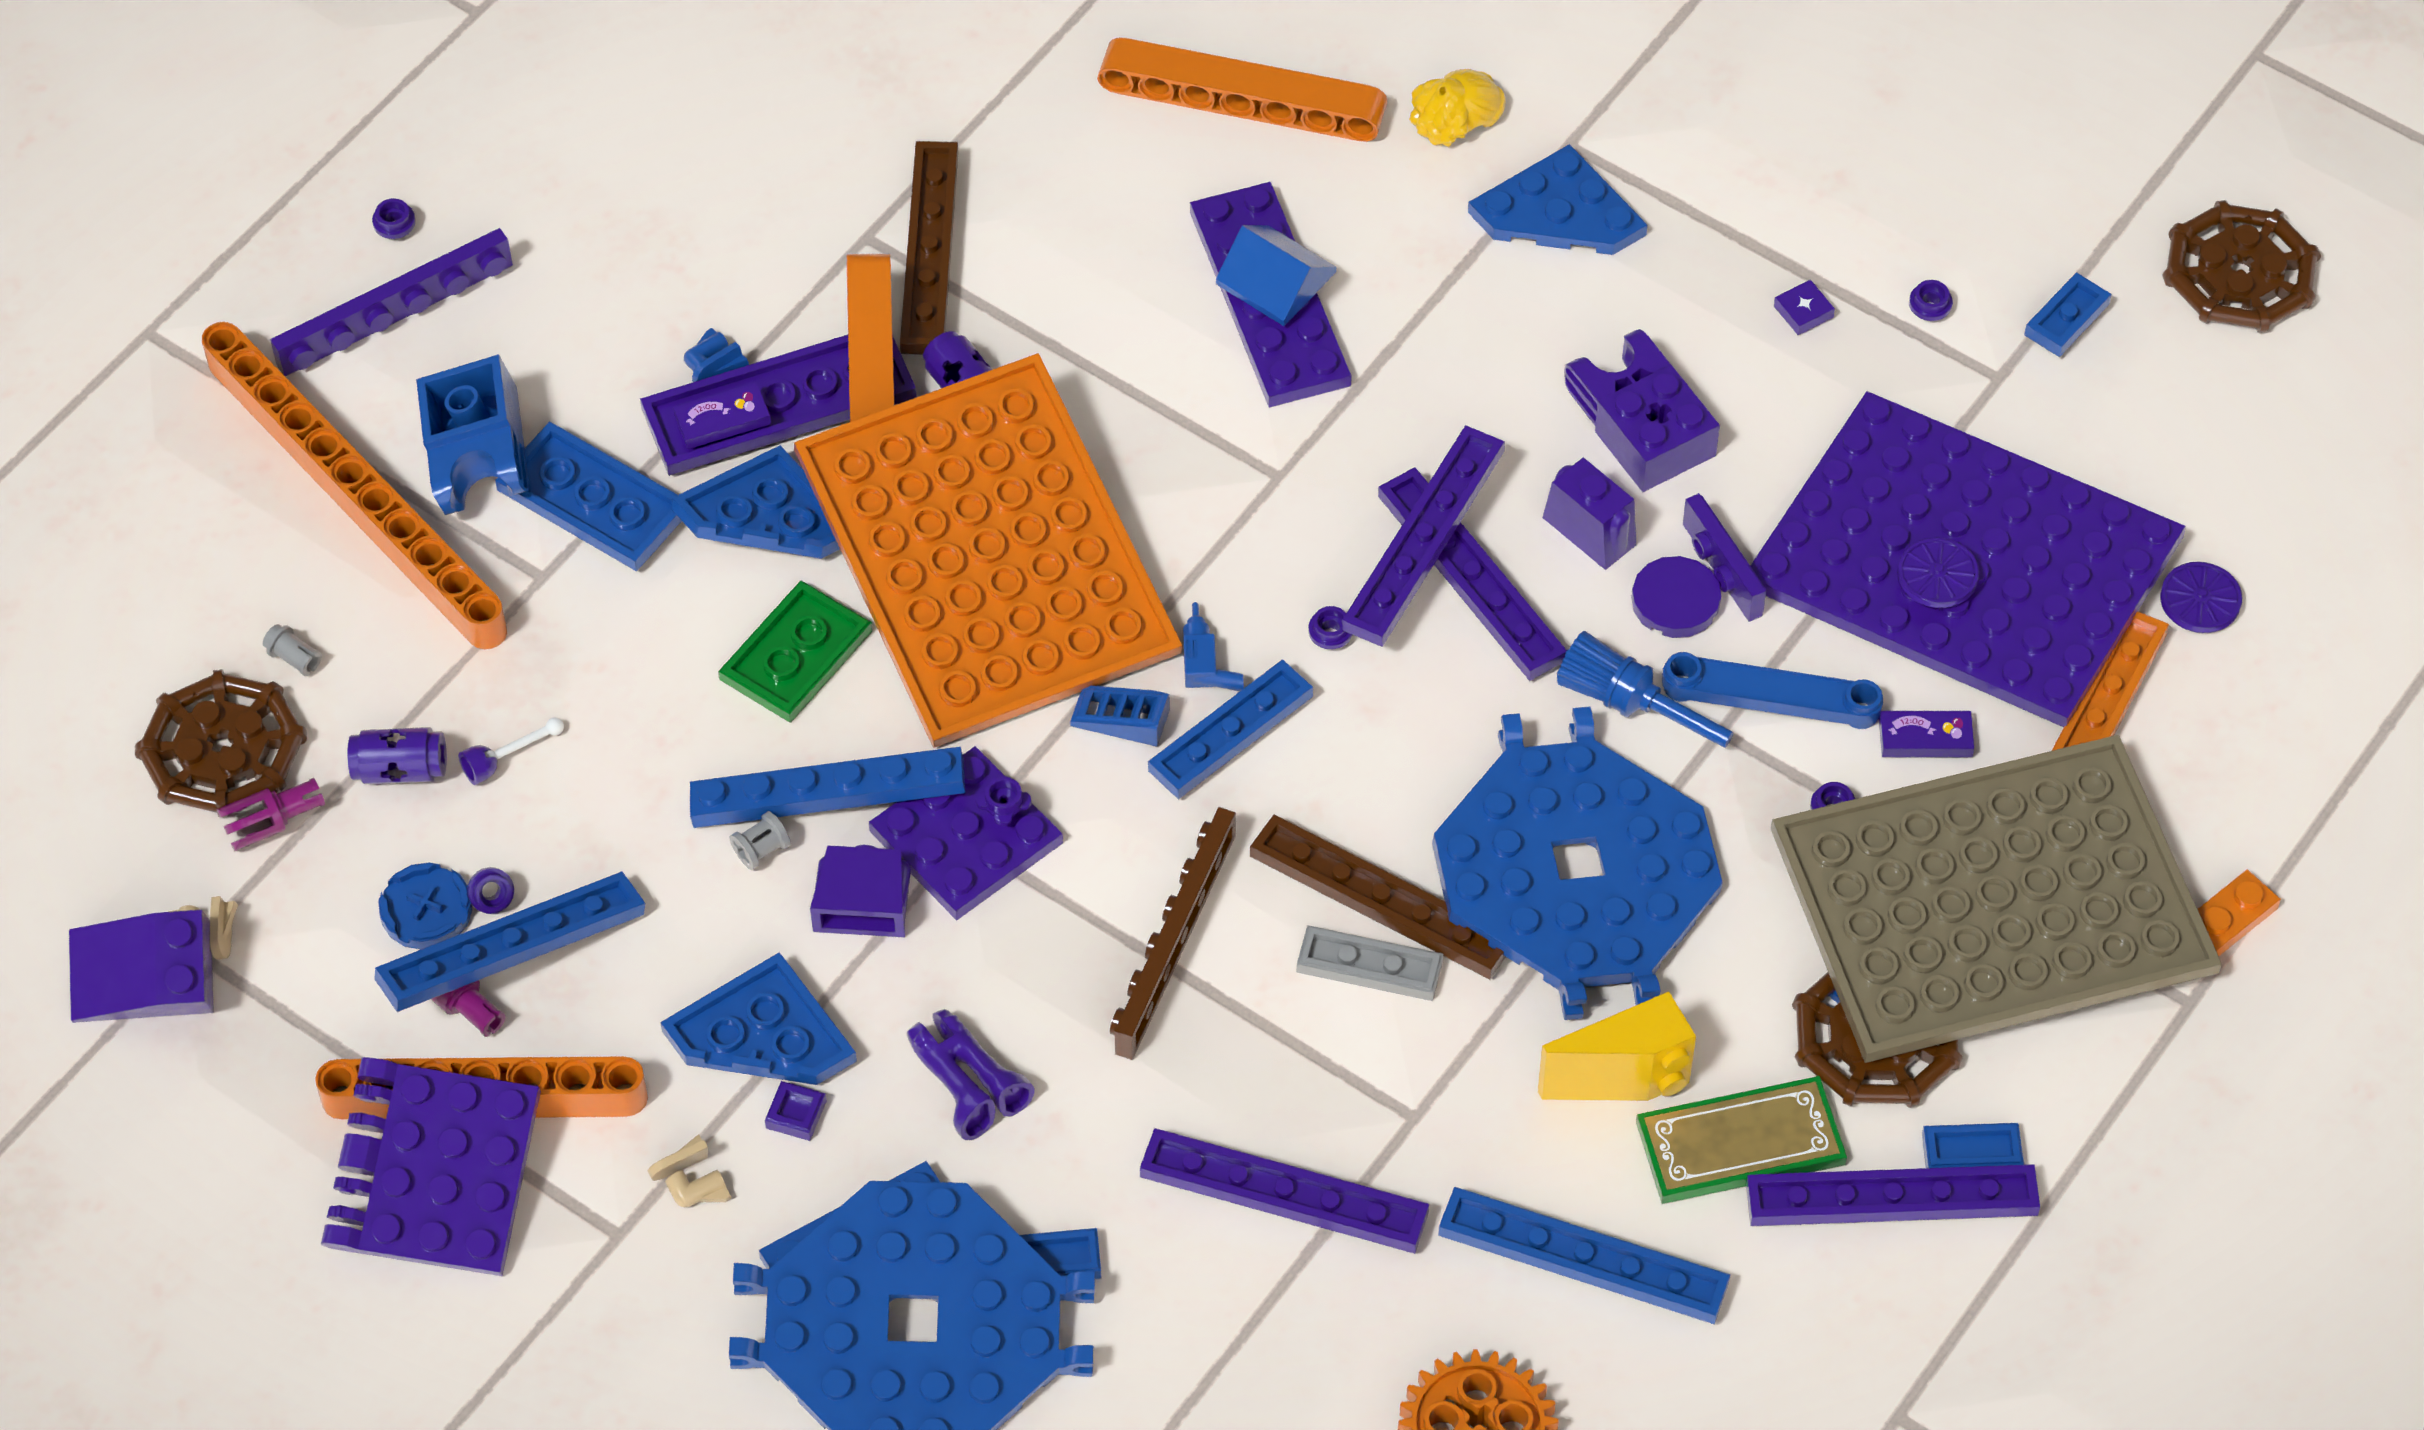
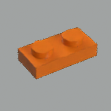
(2237, 910)

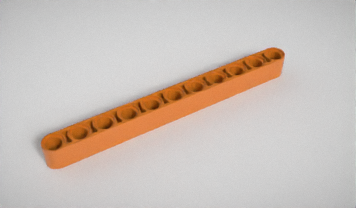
(355, 486)

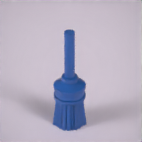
(1627, 686)

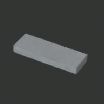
(1369, 963)

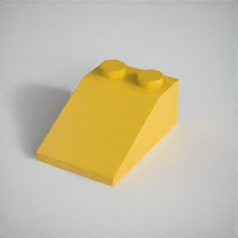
(1622, 1057)

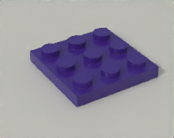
(960, 848)

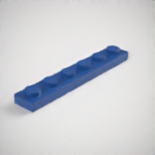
(827, 787)
(509, 941)
(1584, 1255)

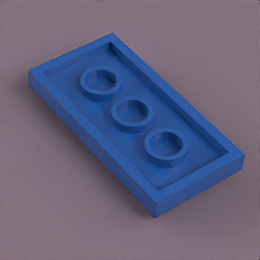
(595, 497)

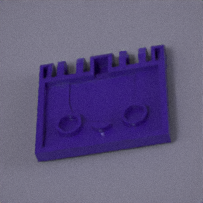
(440, 1173)

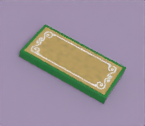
(1723, 1139)

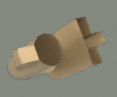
(221, 922)
(685, 1193)

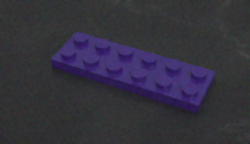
(1286, 359)
(800, 391)

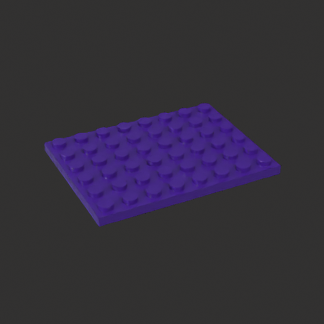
(2053, 557)

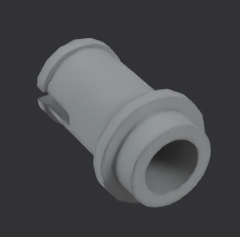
(291, 649)

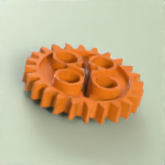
(1507, 1399)

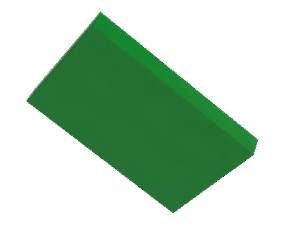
(795, 651)

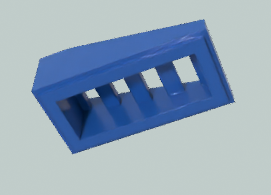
(1134, 728)

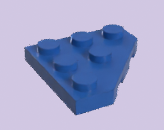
(1558, 206)
(759, 506)
(761, 1027)

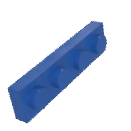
(1230, 729)

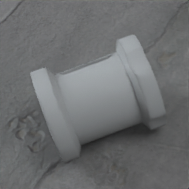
(760, 840)

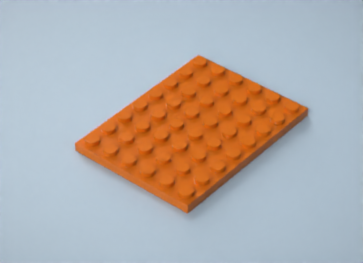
(987, 549)

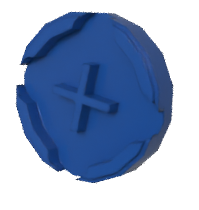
(424, 905)

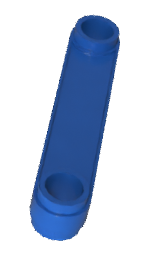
(1772, 690)

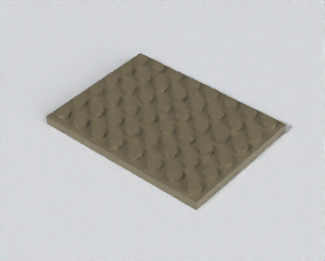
(1993, 898)

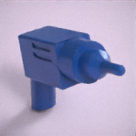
(1201, 657)

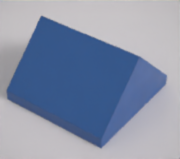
(1272, 272)

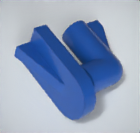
(713, 356)

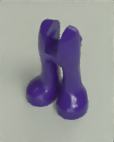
(974, 1108)

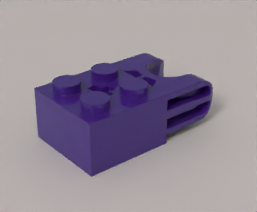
(1644, 413)

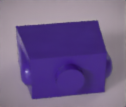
(1592, 512)
(861, 892)

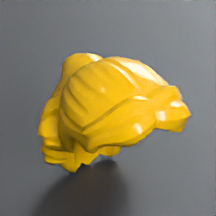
(1456, 105)

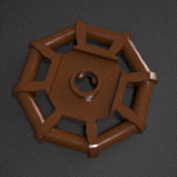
(2246, 247)
(216, 721)
(1844, 1046)

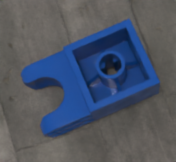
(471, 430)

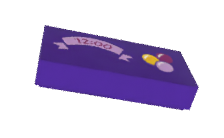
(722, 415)
(1926, 734)

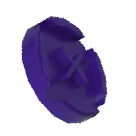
(1676, 596)

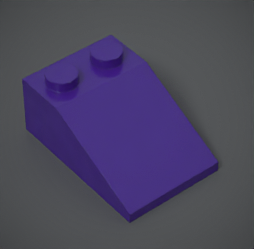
(141, 967)

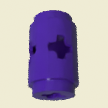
(953, 359)
(419, 754)

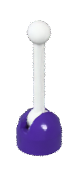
(481, 762)

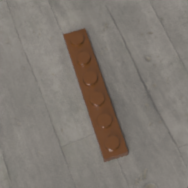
(929, 245)
(1372, 893)
(1167, 946)

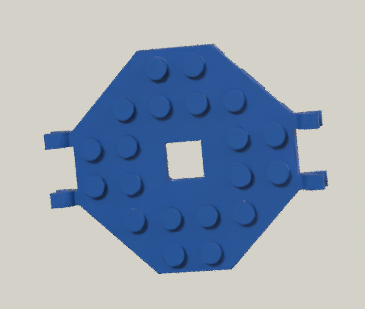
(1586, 930)
(912, 1243)

